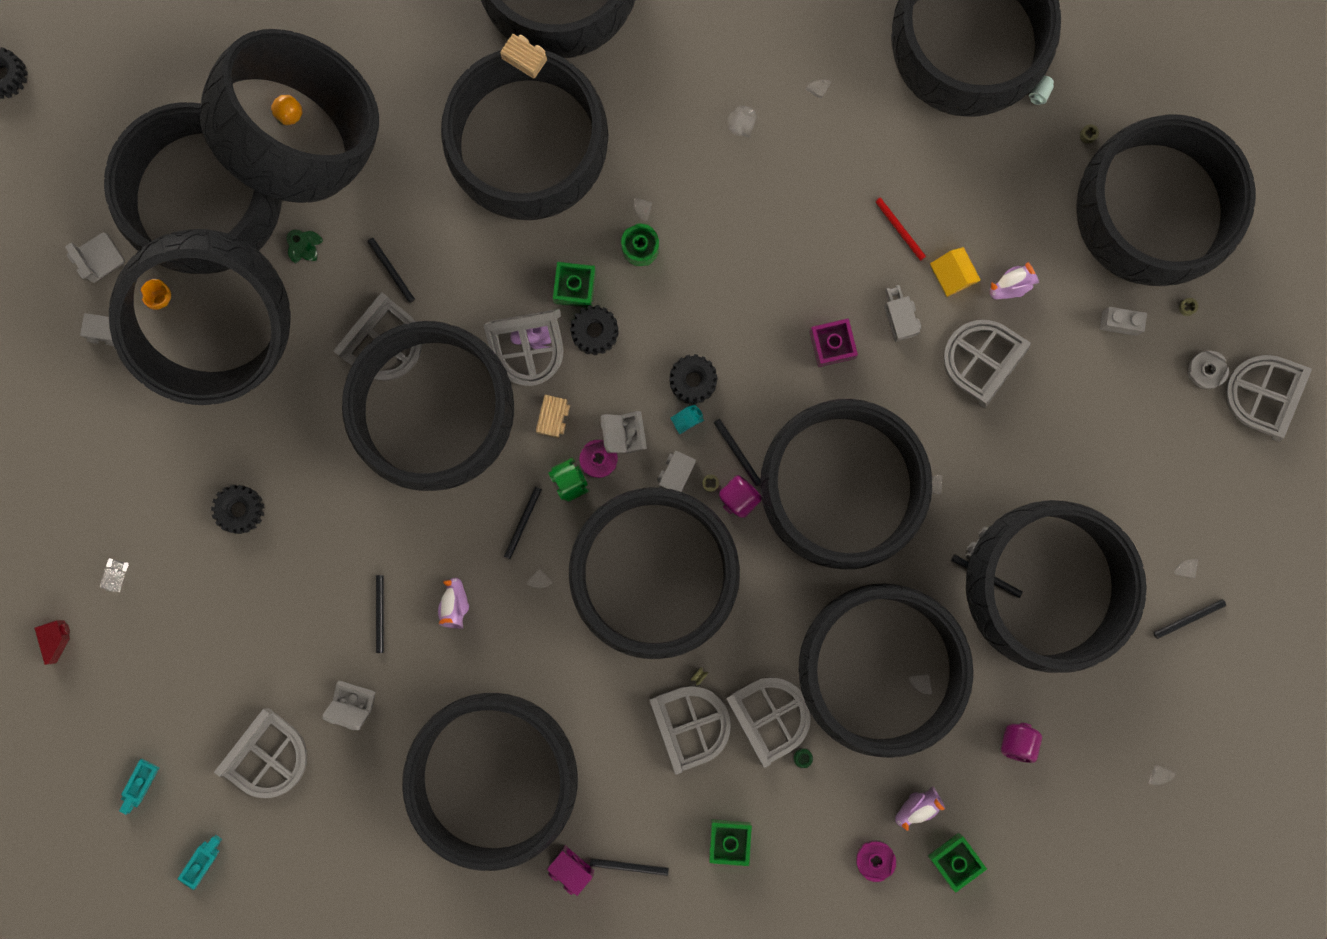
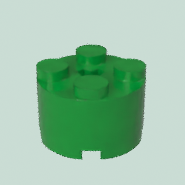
(632, 237)
(569, 480)

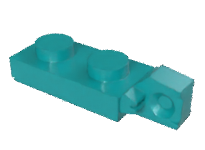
(138, 785)
(200, 863)

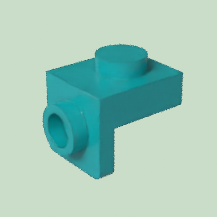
(687, 418)

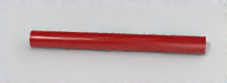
(900, 229)

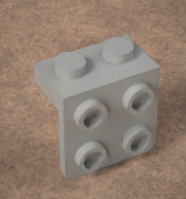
(95, 257)
(623, 432)
(349, 706)

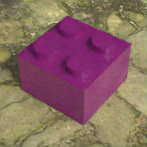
(833, 343)
(570, 871)

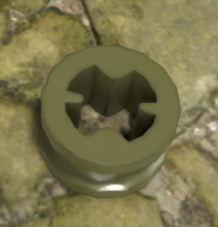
(1093, 129)
(1194, 306)
(711, 477)
(699, 676)

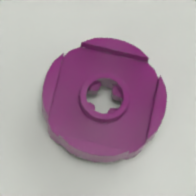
(592, 468)
(883, 869)

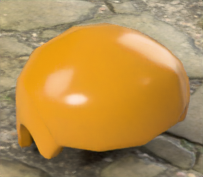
(286, 109)
(156, 294)

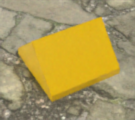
(954, 271)

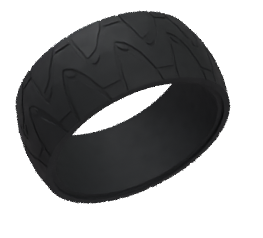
(563, 39)
(316, 73)
(491, 74)
(965, 98)
(1217, 156)
(128, 162)
(379, 353)
(166, 376)
(902, 437)
(631, 500)
(1126, 598)
(959, 681)
(431, 829)

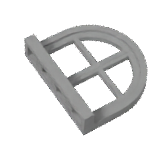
(521, 324)
(365, 327)
(1002, 371)
(1289, 401)
(750, 727)
(669, 733)
(248, 742)

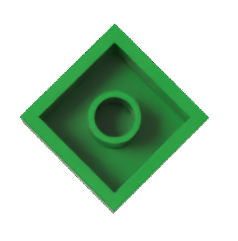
(574, 284)
(730, 842)
(957, 862)

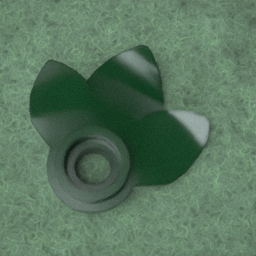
(305, 247)

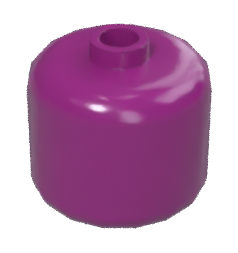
(739, 497)
(1021, 743)

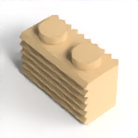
(524, 55)
(552, 416)

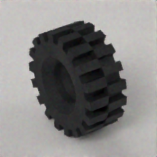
(15, 73)
(584, 340)
(703, 369)
(224, 504)

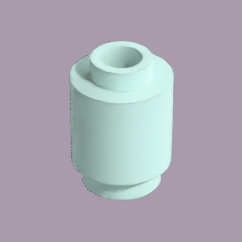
(1042, 91)

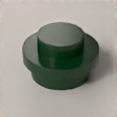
(803, 758)

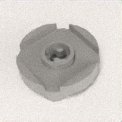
(1218, 366)

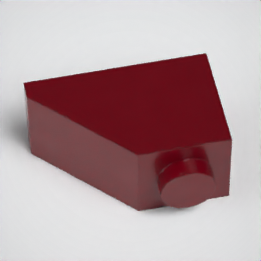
(52, 640)

